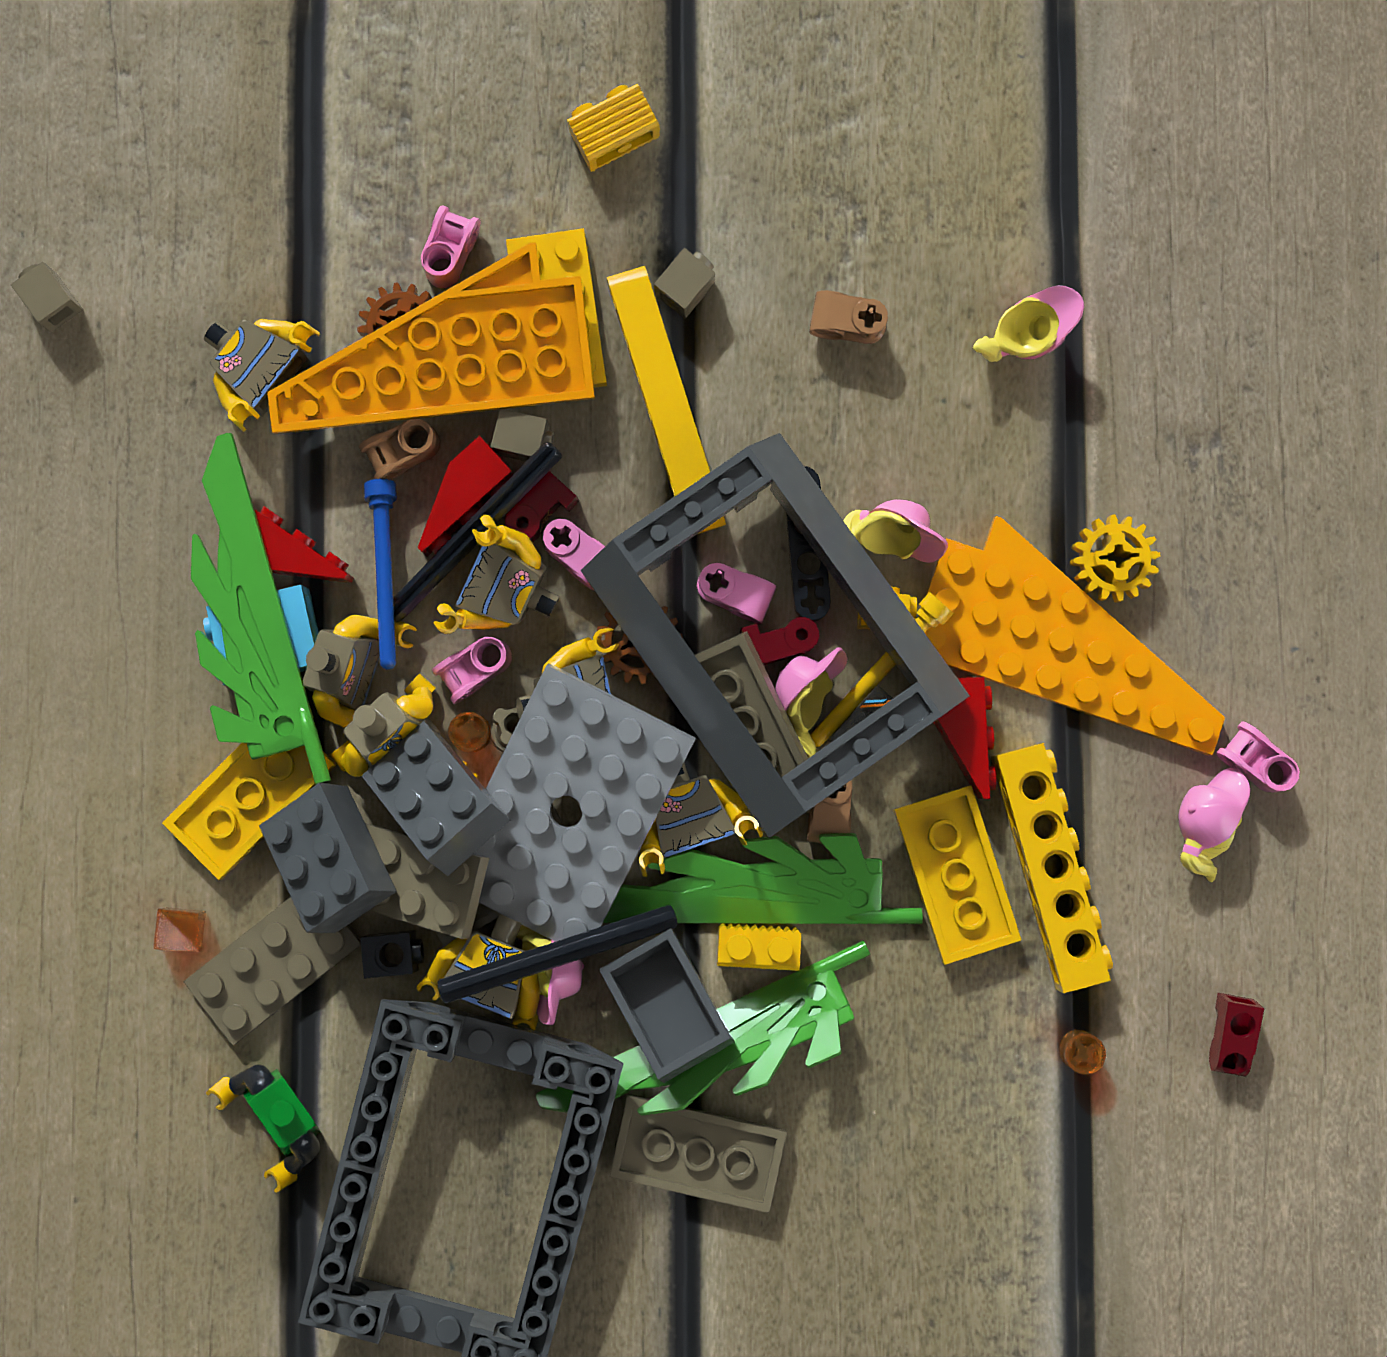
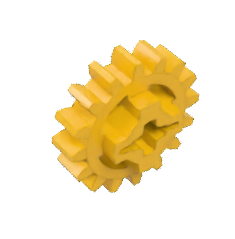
(1115, 542)

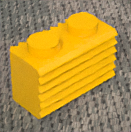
(613, 126)
(759, 947)

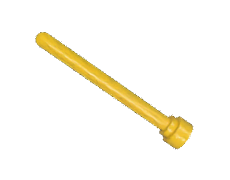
(930, 614)

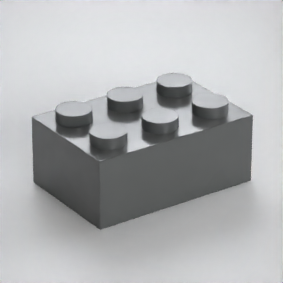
(435, 798)
(327, 858)
(666, 1006)

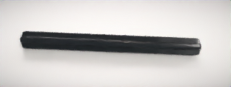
(464, 541)
(556, 954)

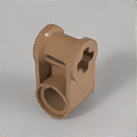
(844, 316)
(397, 449)
(831, 815)

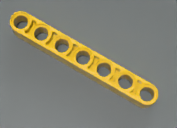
(659, 380)

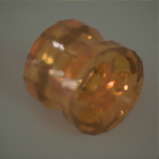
(464, 729)
(1088, 1058)

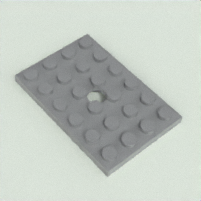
(619, 771)

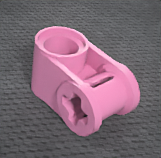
(449, 239)
(577, 554)
(744, 593)
(471, 668)
(1253, 754)

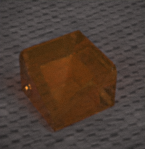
(179, 929)

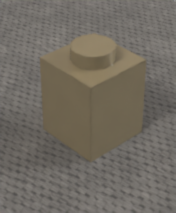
(685, 282)
(46, 296)
(519, 434)

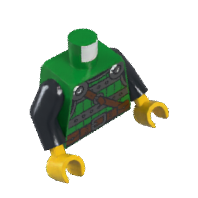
(279, 1113)

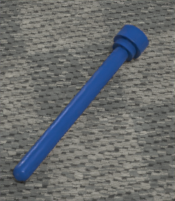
(380, 496)

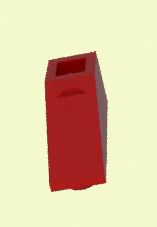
(465, 488)
(294, 554)
(969, 737)

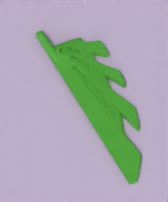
(256, 638)
(770, 892)
(764, 1030)

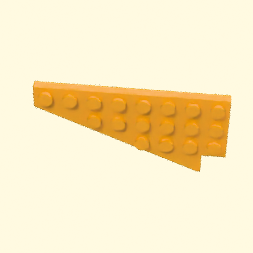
(470, 349)
(1046, 637)

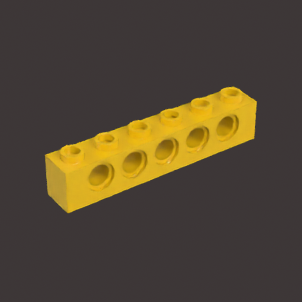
(1094, 961)

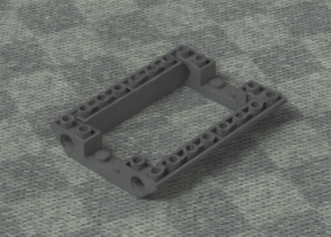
(649, 543)
(366, 1308)

